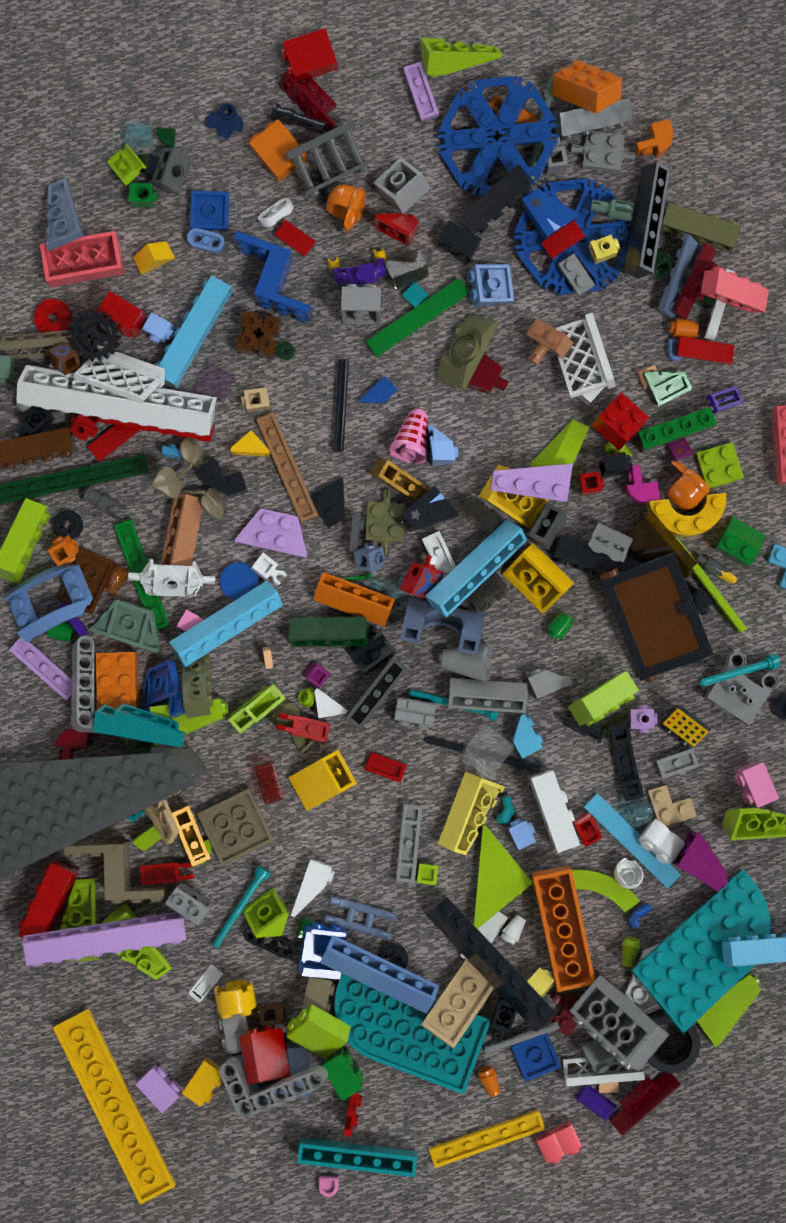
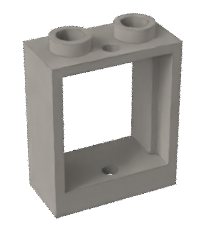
(184, 903)

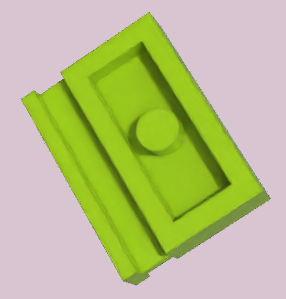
(126, 164)

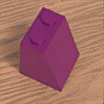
(701, 862)

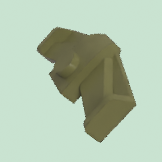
(291, 709)

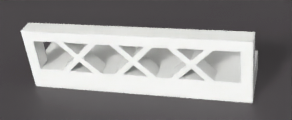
(606, 1077)

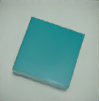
(415, 295)

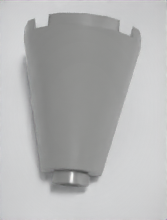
(467, 664)

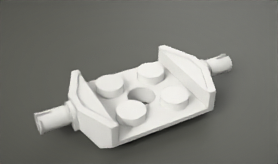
(156, 577)

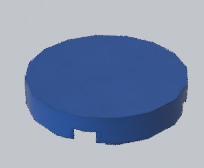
(238, 580)

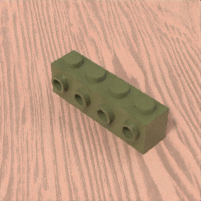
(700, 226)
(197, 687)

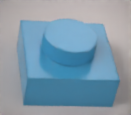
(172, 451)

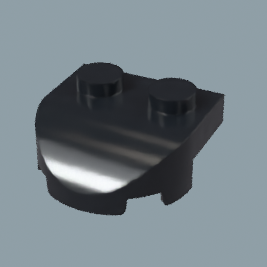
(374, 654)

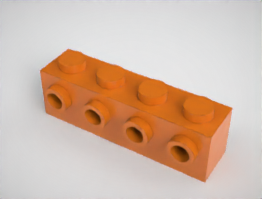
(356, 601)

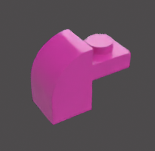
(638, 491)

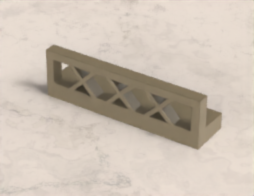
(33, 340)

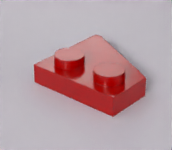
(352, 1117)

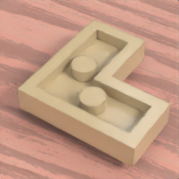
(669, 812)

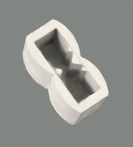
(661, 842)

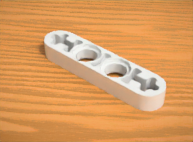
(715, 317)

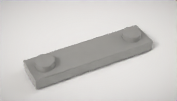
(408, 843)

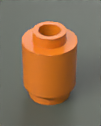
(683, 328)

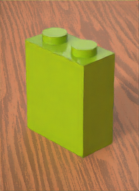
(318, 1031)

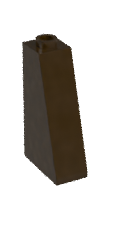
(654, 540)

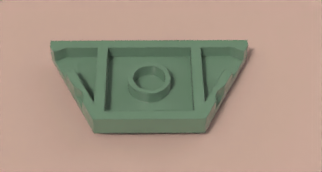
(130, 625)

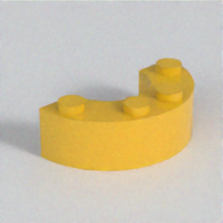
(689, 526)

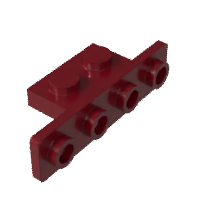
(309, 99)
(693, 286)
(643, 1100)

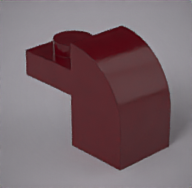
(72, 739)

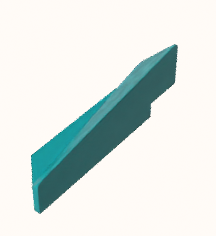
(138, 724)

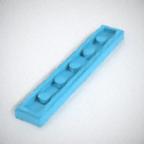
(629, 839)

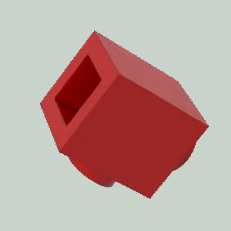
(590, 483)

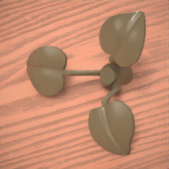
(172, 486)

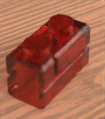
(269, 783)

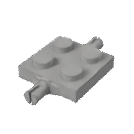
(603, 152)

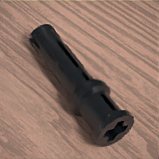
(290, 117)

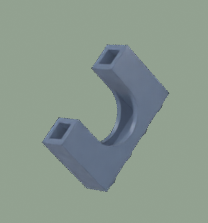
(464, 622)
(298, 1062)

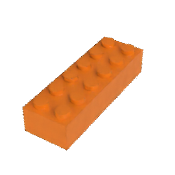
(563, 928)

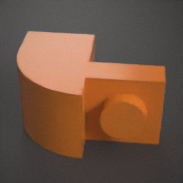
(661, 138)

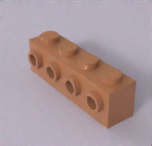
(182, 531)

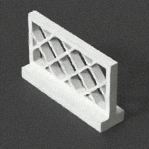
(599, 356)
(122, 367)

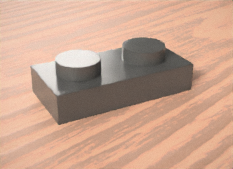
(357, 526)

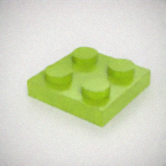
(719, 465)

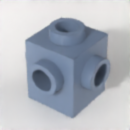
(369, 558)

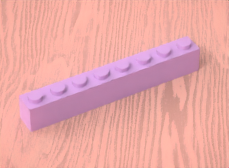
(103, 938)

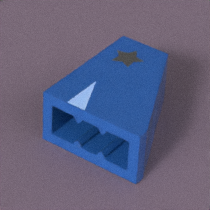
(547, 213)

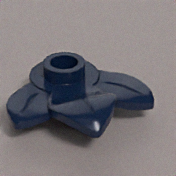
(225, 124)

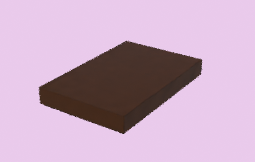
(96, 572)

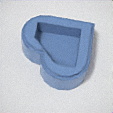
(672, 348)

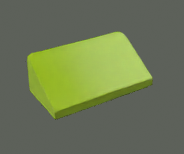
(147, 838)

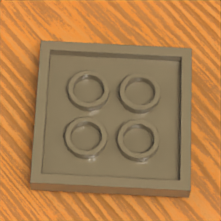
(235, 827)

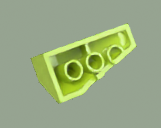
(563, 447)
(148, 959)

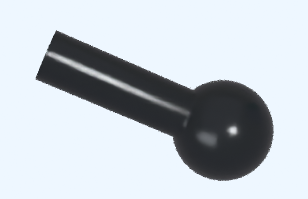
(316, 177)

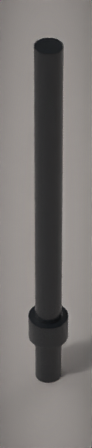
(519, 763)

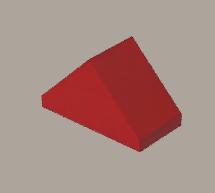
(587, 829)

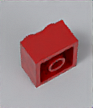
(128, 316)
(620, 421)

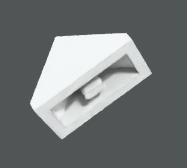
(327, 706)

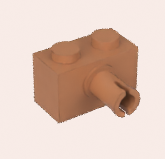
(548, 340)

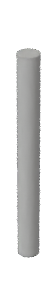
(521, 1037)

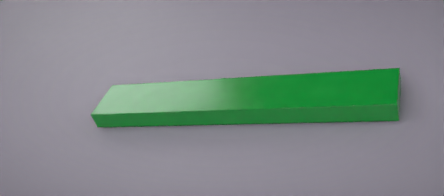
(417, 317)
(136, 562)

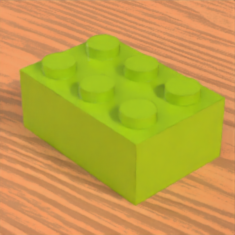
(603, 699)

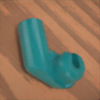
(507, 812)

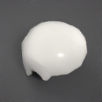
(628, 874)

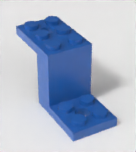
(273, 277)

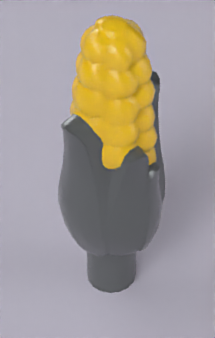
(716, 569)

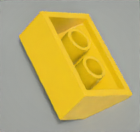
(538, 578)

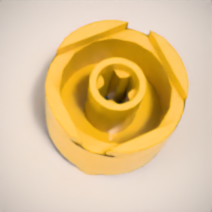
(235, 998)

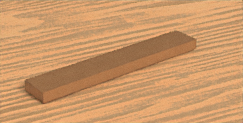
(287, 467)

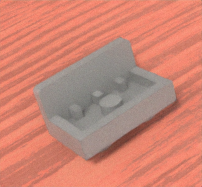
(610, 542)

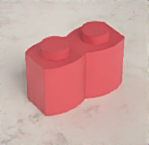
(559, 1142)

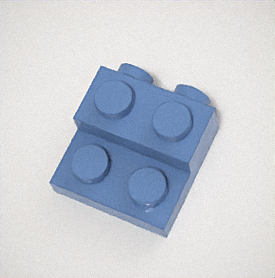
(490, 284)

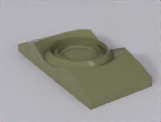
(466, 351)

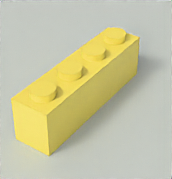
(468, 812)

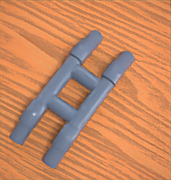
(367, 927)

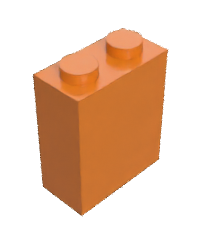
(270, 147)

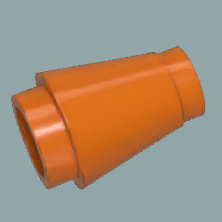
(489, 1080)

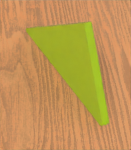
(498, 879)

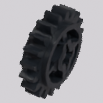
(96, 321)

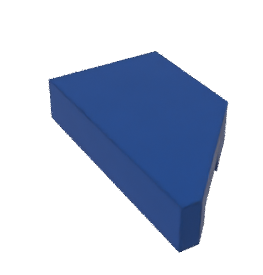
(380, 392)

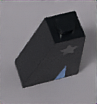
(427, 511)

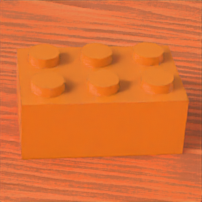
(587, 86)
(117, 679)

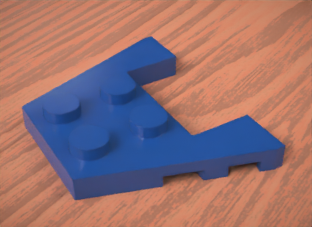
(163, 685)

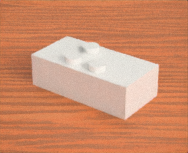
(554, 810)

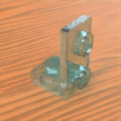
(392, 592)

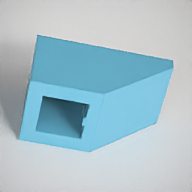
(524, 737)

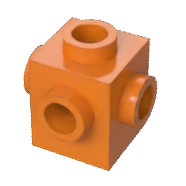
(63, 550)

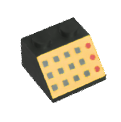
(684, 726)

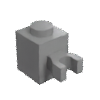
(558, 161)

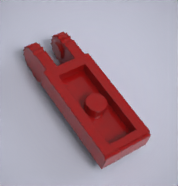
(305, 727)
(164, 873)

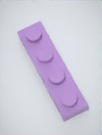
(43, 667)

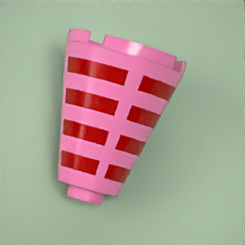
(411, 438)

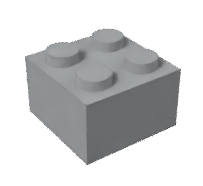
(402, 185)

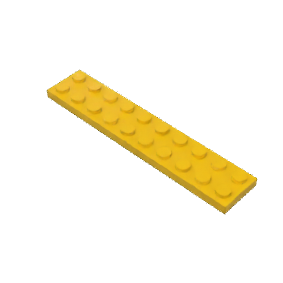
(114, 1106)

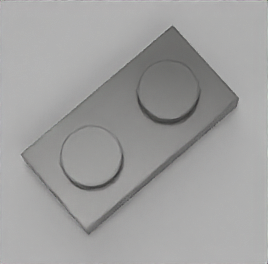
(576, 275)
(677, 763)

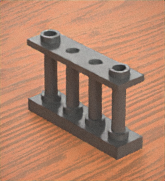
(312, 148)

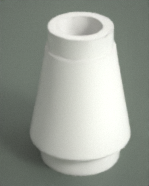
(513, 930)

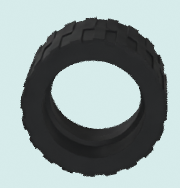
(685, 1057)

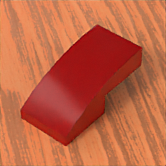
(563, 239)

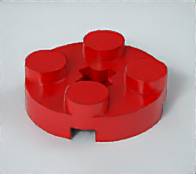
(50, 307)

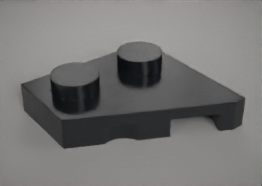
(331, 502)

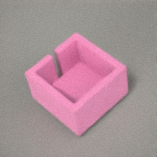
(756, 784)

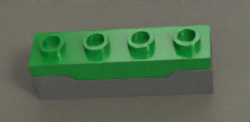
(676, 430)

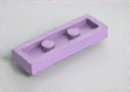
(421, 91)

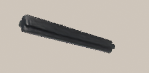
(341, 401)

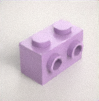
(159, 1088)

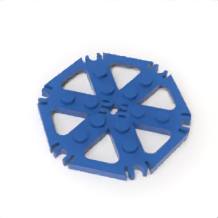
(506, 118)
(532, 240)

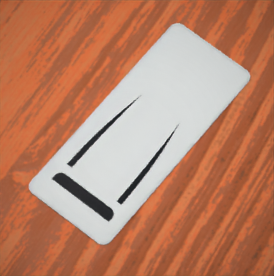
(205, 983)

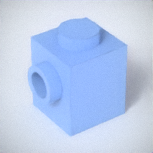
(158, 328)
(522, 833)

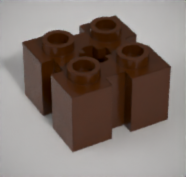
(252, 325)

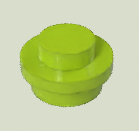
(306, 697)

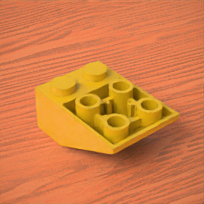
(322, 780)

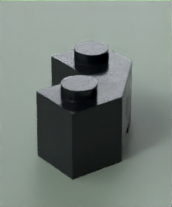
(230, 485)

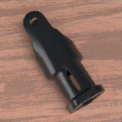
(592, 730)

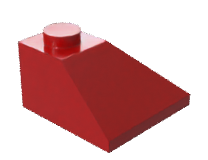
(397, 226)

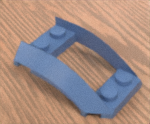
(23, 609)

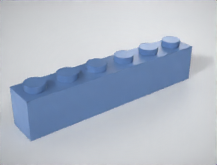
(380, 974)

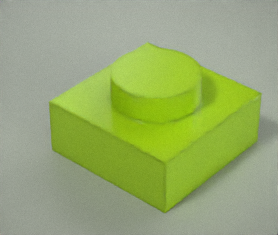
(427, 874)

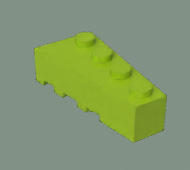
(22, 540)

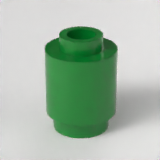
(560, 626)
(61, 632)

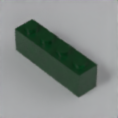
(328, 631)

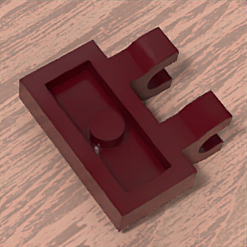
(565, 1017)

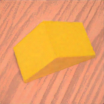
(153, 256)
(250, 446)

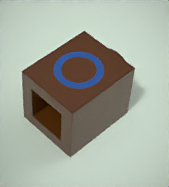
(64, 358)

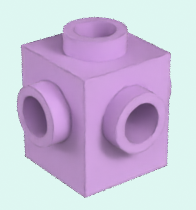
(635, 721)

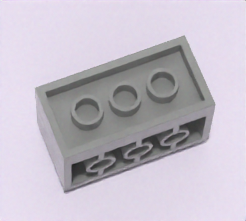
(618, 1024)

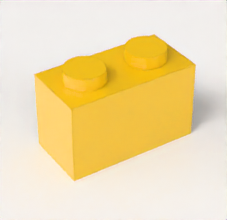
(203, 1082)

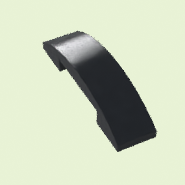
(625, 761)

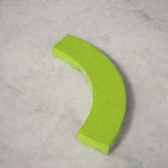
(604, 885)

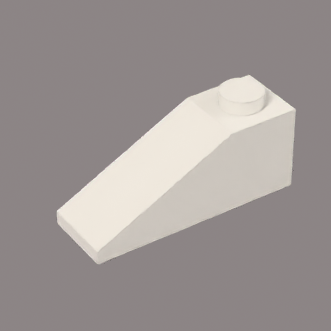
(314, 881)

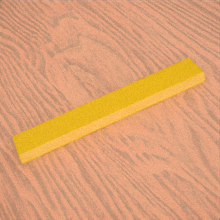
(486, 1138)

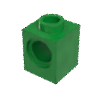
(137, 189)

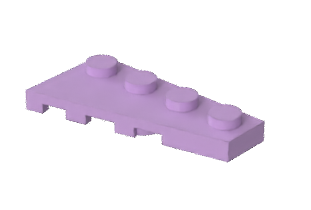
(537, 482)

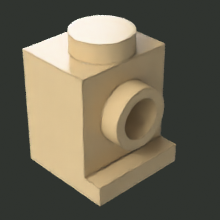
(250, 395)

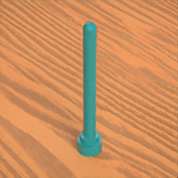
(770, 662)
(492, 715)
(260, 875)

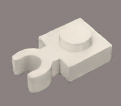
(266, 567)

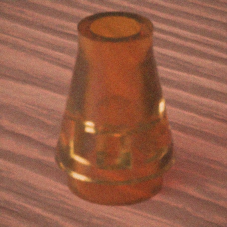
(117, 579)

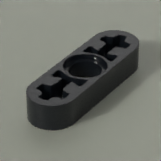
(280, 952)

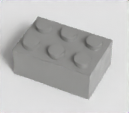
(361, 305)

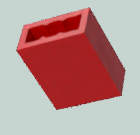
(309, 55)
(264, 1054)

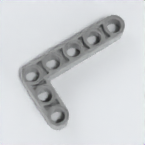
(86, 693)
(270, 1091)

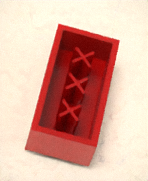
(49, 898)

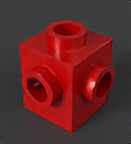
(84, 426)

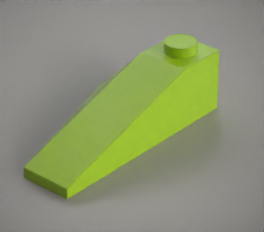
(445, 58)
(754, 824)
(81, 909)

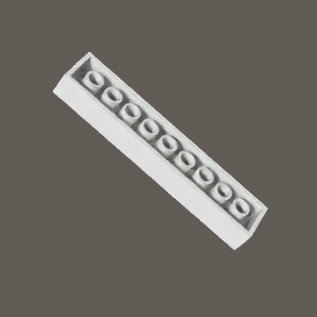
(161, 408)

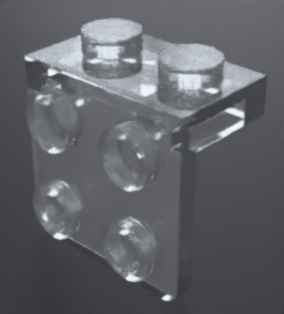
(486, 751)

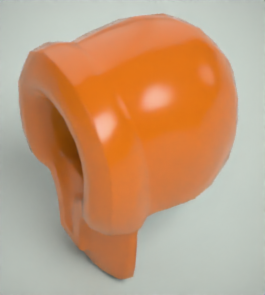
(347, 204)
(689, 489)

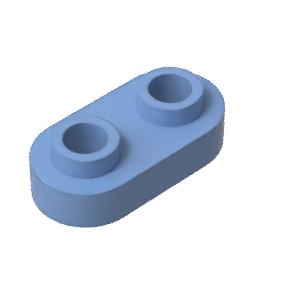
(206, 241)

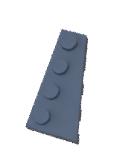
(62, 216)
(686, 258)

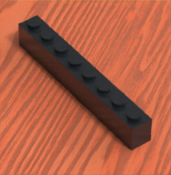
(491, 964)

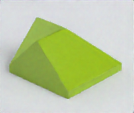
(267, 915)

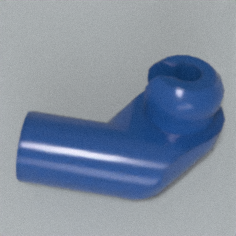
(632, 920)

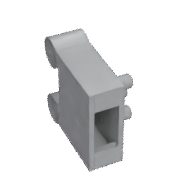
(740, 695)

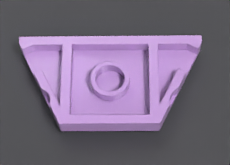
(274, 532)

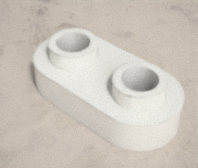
(275, 212)

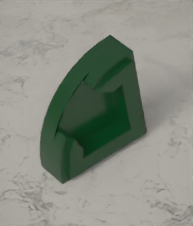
(167, 136)

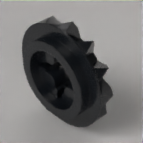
(60, 520)
(399, 952)

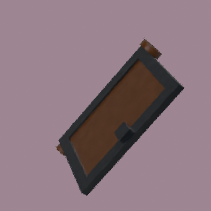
(656, 616)

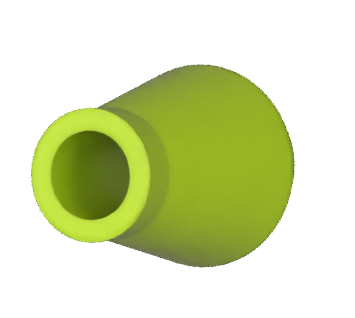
(630, 950)

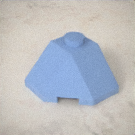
(441, 447)

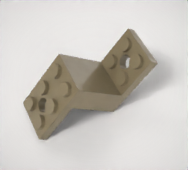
(117, 872)

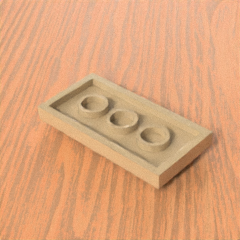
(458, 1005)

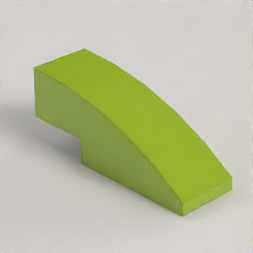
(255, 708)

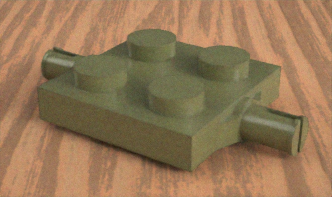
(382, 522)

